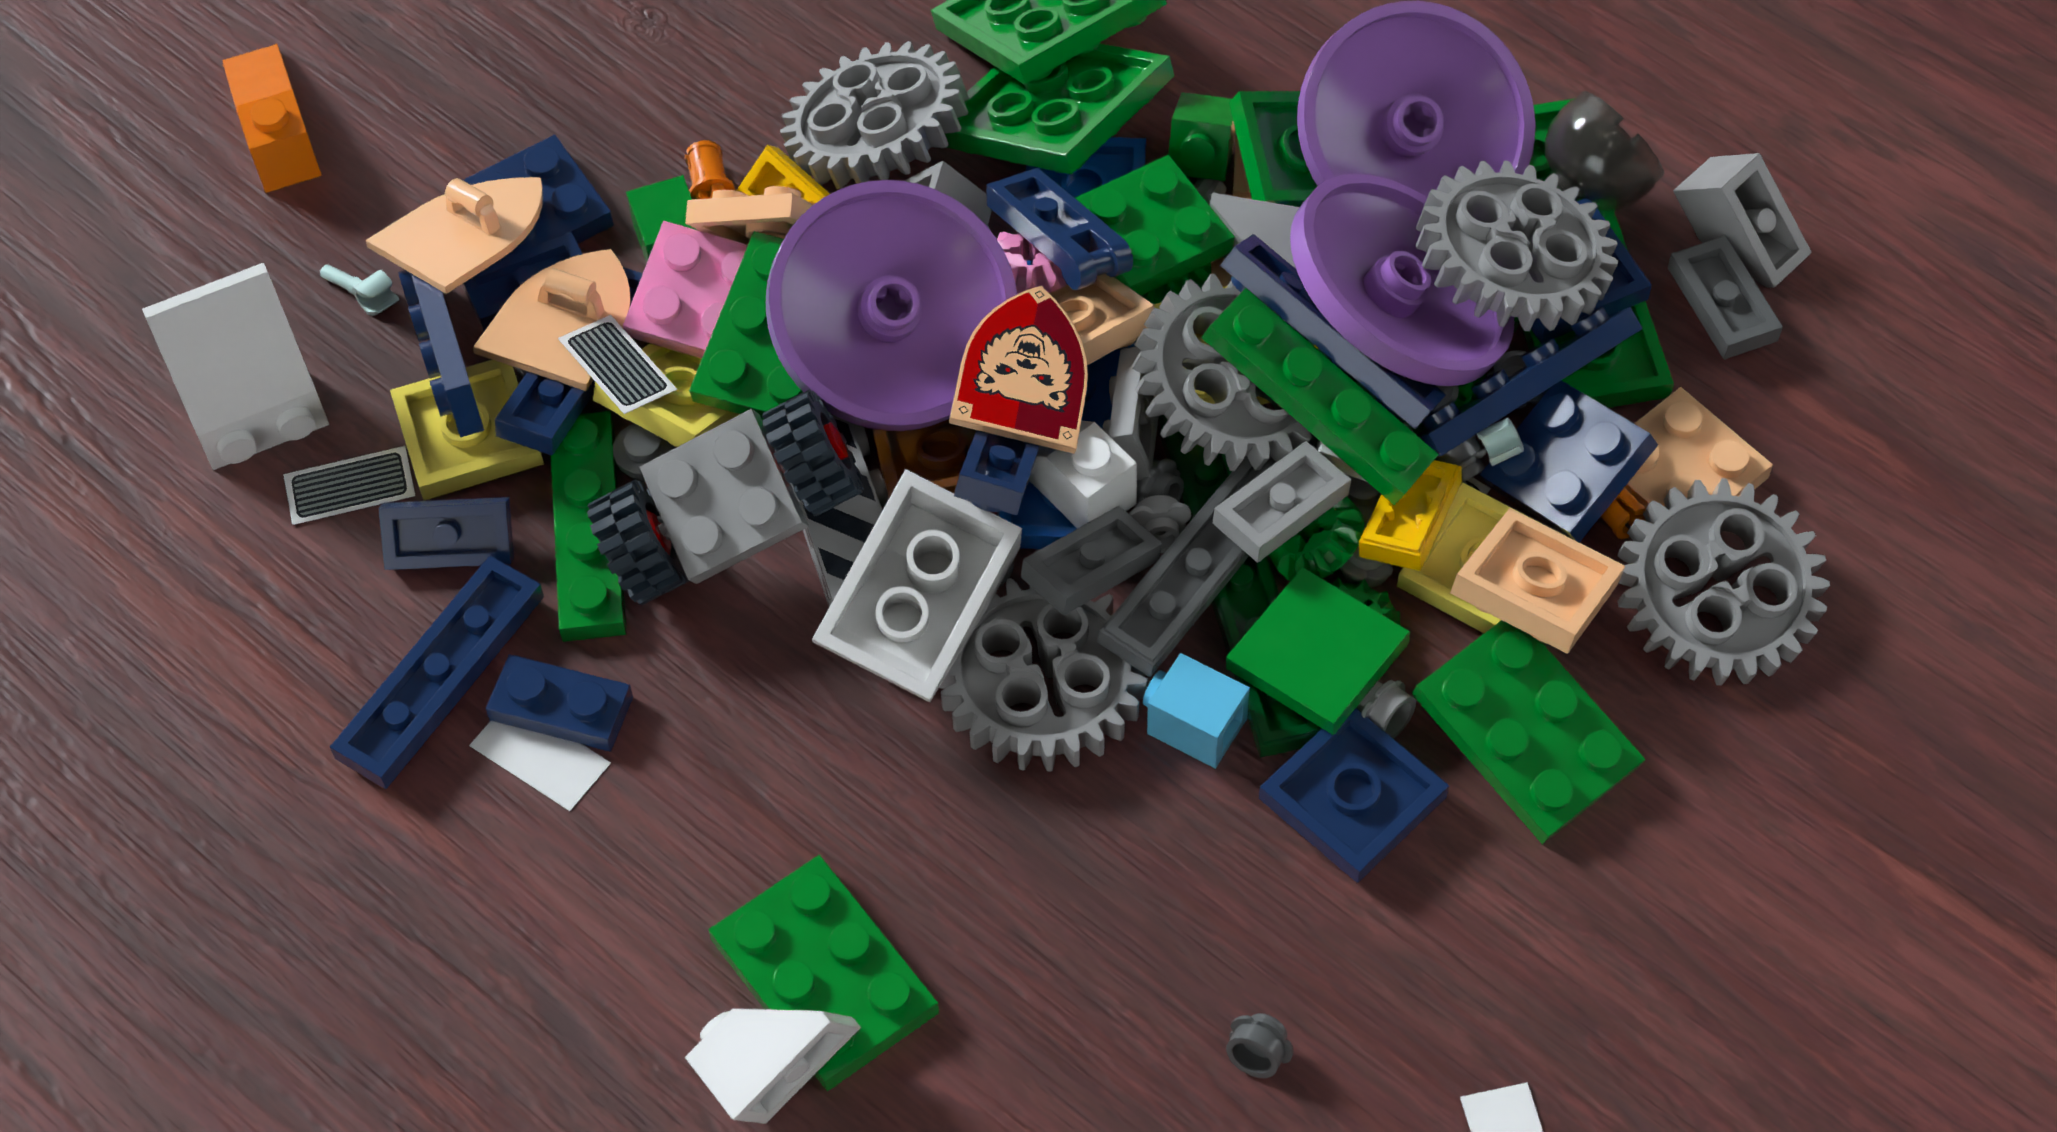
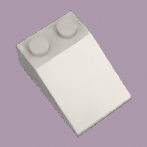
(236, 366)
(919, 586)

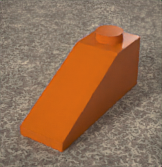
(271, 118)

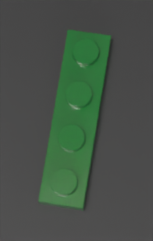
(1319, 396)
(583, 471)

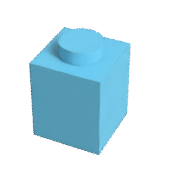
(1196, 709)

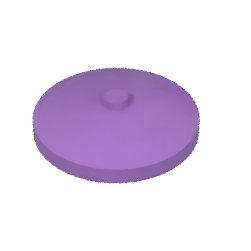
(1414, 98)
(1368, 280)
(882, 300)

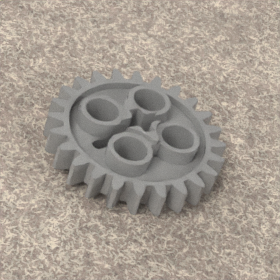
(875, 114)
(1516, 245)
(1237, 420)
(1751, 629)
(985, 686)

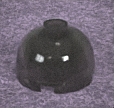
(1599, 155)

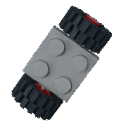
(724, 497)

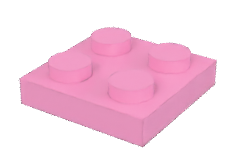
(683, 289)

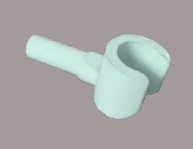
(371, 293)
(1501, 441)

